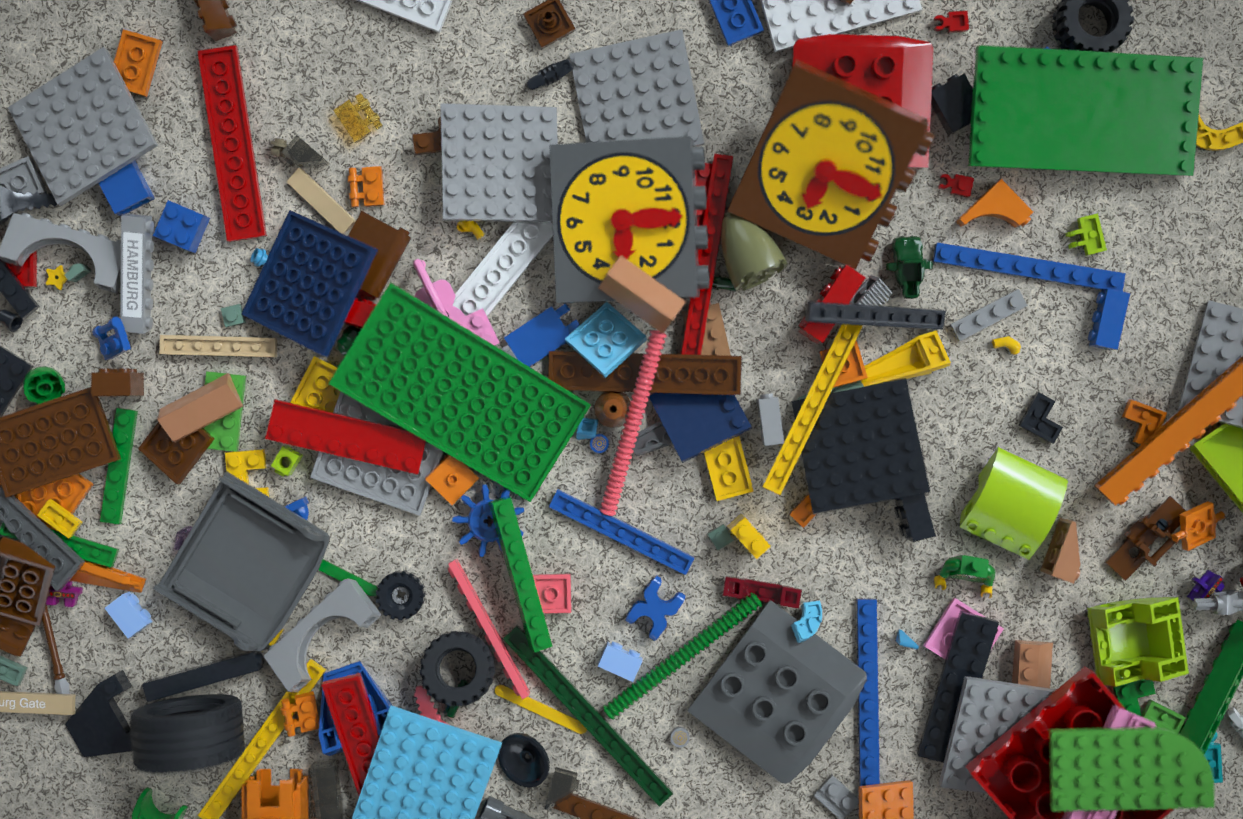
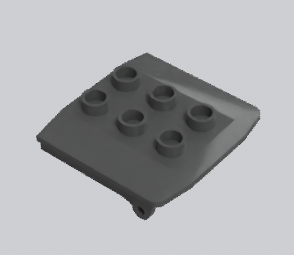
(245, 564)
(779, 695)

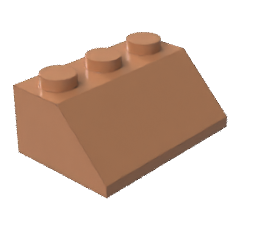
(1032, 663)

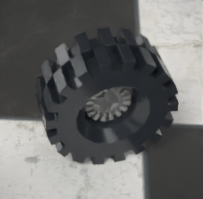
(399, 607)

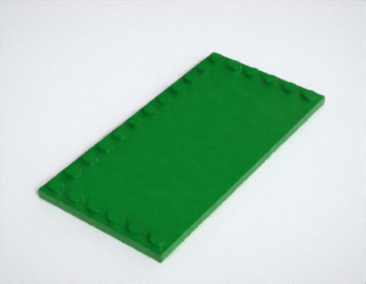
(1084, 111)
(459, 392)

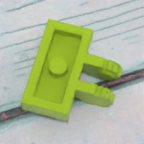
(1091, 235)

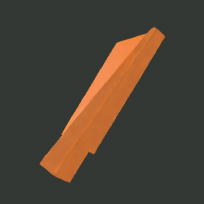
(108, 577)

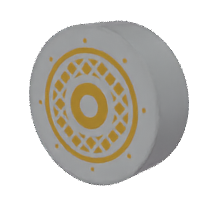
(679, 737)

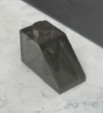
(303, 155)
(561, 787)

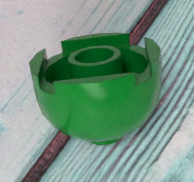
(43, 384)

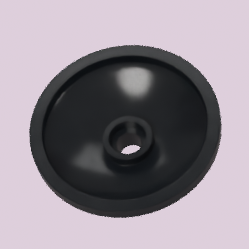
(524, 760)

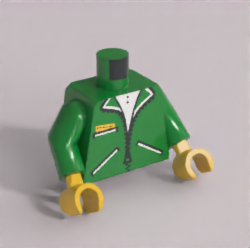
(968, 569)

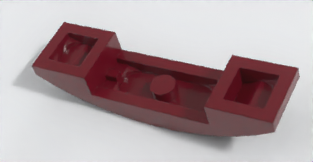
(765, 591)

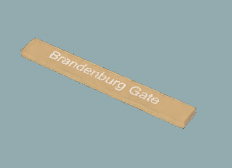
(37, 703)

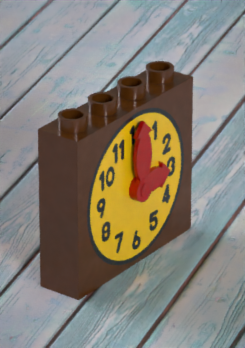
(830, 165)

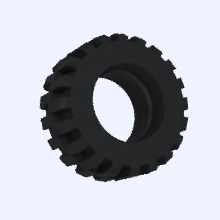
(1075, 38)
(431, 668)

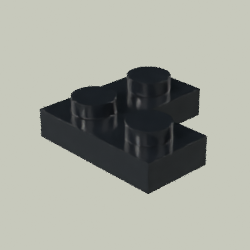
(1036, 419)

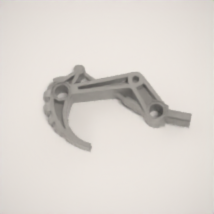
(1221, 603)

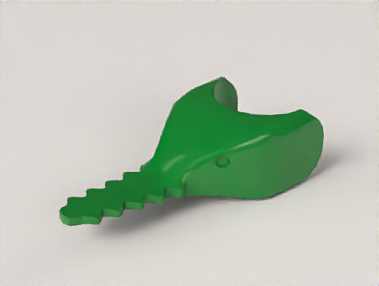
(146, 809)

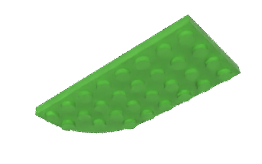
(1127, 770)

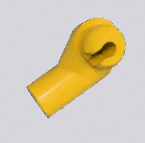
(470, 226)
(1013, 345)

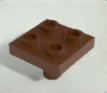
(549, 22)

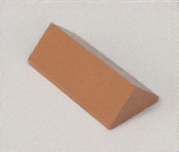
(641, 294)
(200, 408)

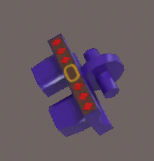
(1206, 585)

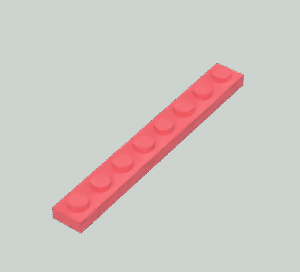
(492, 636)

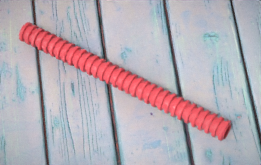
(632, 423)

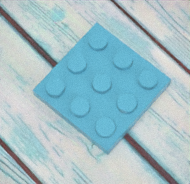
(606, 339)

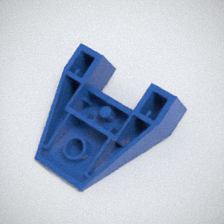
(379, 702)

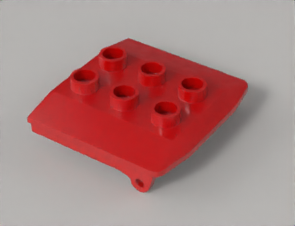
(880, 64)

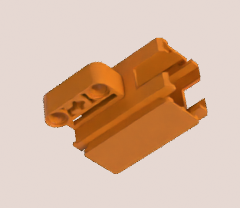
(279, 801)

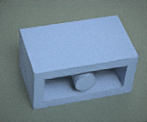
(129, 614)
(620, 661)

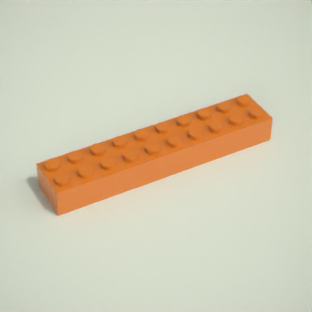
(1174, 435)

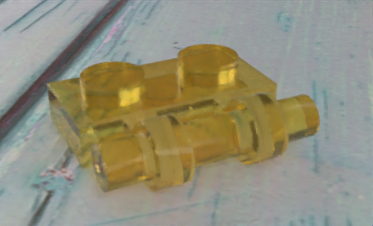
(352, 120)

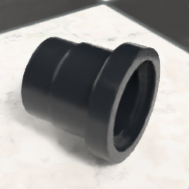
(10, 320)

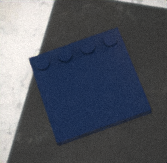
(699, 420)

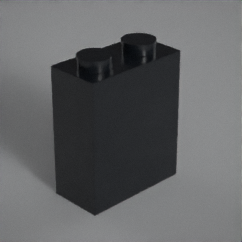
(953, 103)

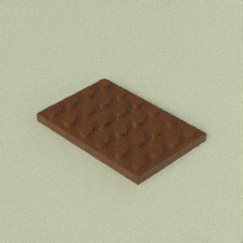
(54, 442)

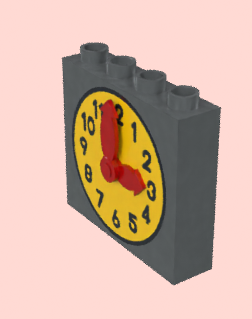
(628, 203)

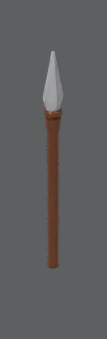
(61, 683)

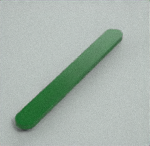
(341, 574)

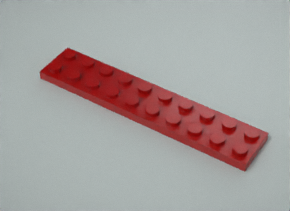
(232, 143)

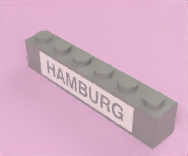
(136, 272)

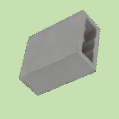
(770, 420)

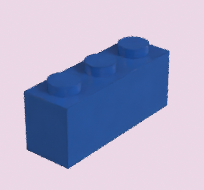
(1108, 319)

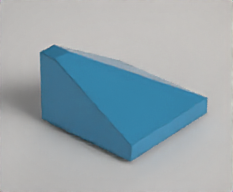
(587, 429)
(904, 640)

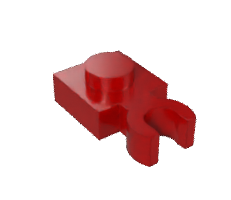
(955, 22)
(959, 185)

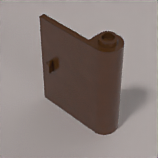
(390, 246)

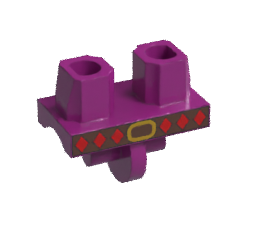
(68, 592)

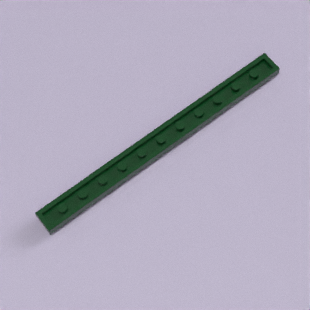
(589, 717)

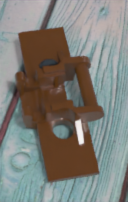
(1143, 534)

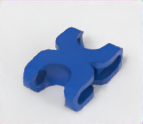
(655, 608)

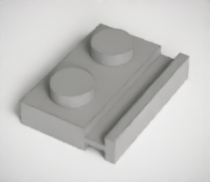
(836, 797)

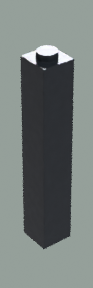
(203, 675)

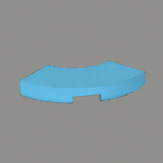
(809, 621)

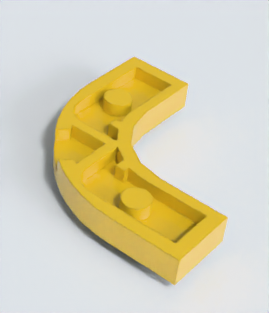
(1218, 139)

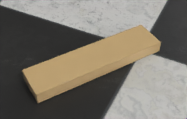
(321, 201)

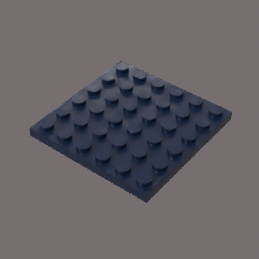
(309, 283)

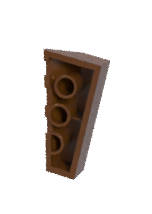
(216, 18)

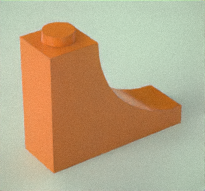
(1001, 203)

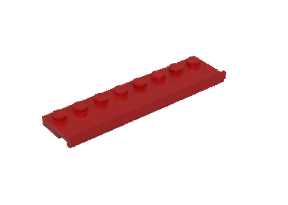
(345, 436)

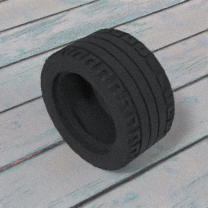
(187, 733)

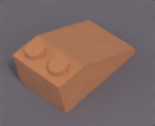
(1063, 552)

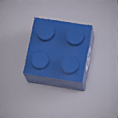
(181, 226)

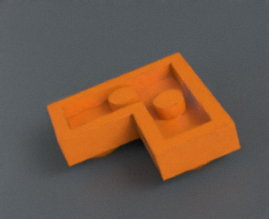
(1149, 419)

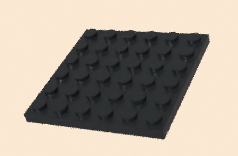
(864, 448)

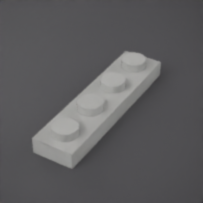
(988, 315)

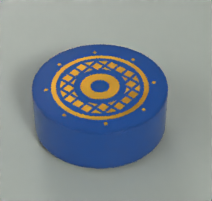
(599, 444)

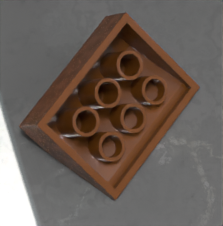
(23, 582)

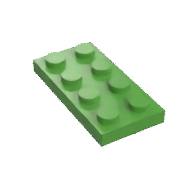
(227, 429)

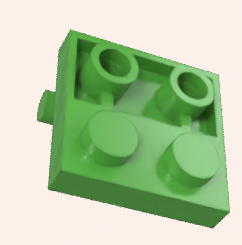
(1163, 716)

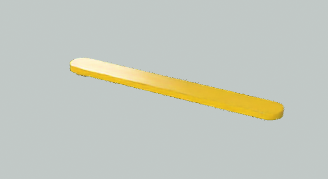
(540, 709)

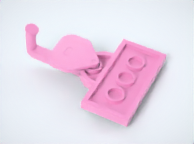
(441, 297)

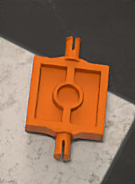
(1198, 526)

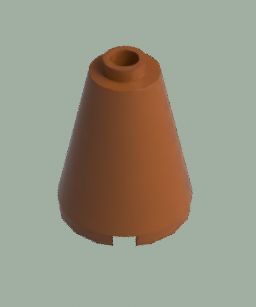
(603, 404)

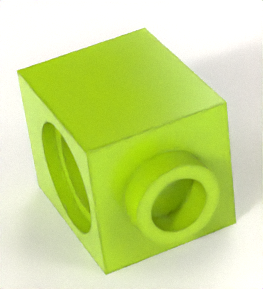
(292, 455)

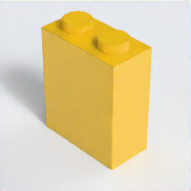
(748, 536)

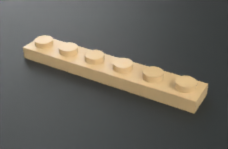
(218, 346)

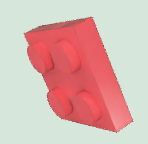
(554, 592)

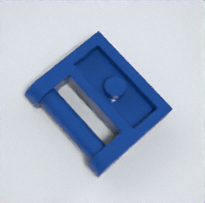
(116, 343)

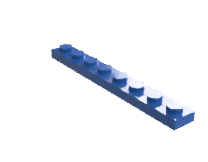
(621, 532)

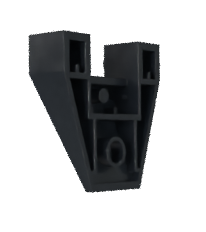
(98, 722)

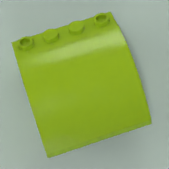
(1014, 503)
(1138, 640)

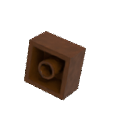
(117, 382)

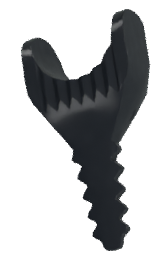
(13, 202)

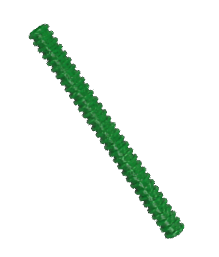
(682, 656)

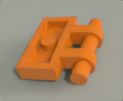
(372, 186)
(307, 713)

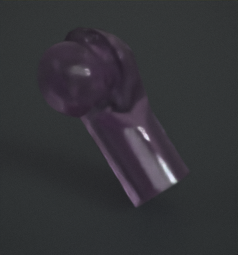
(180, 537)

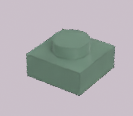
(77, 272)
(233, 315)
(720, 537)

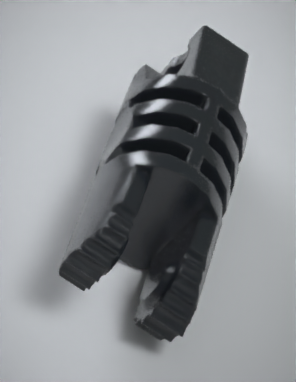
(550, 74)

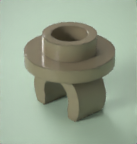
(279, 146)

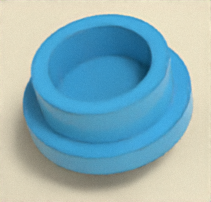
(259, 257)

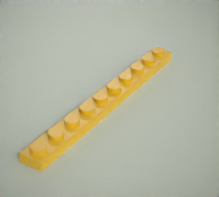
(812, 408)
(255, 751)

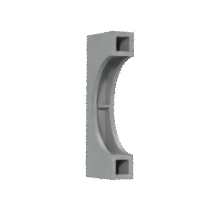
(30, 234)
(289, 654)

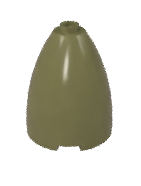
(749, 253)

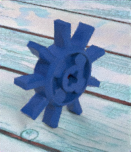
(476, 517)

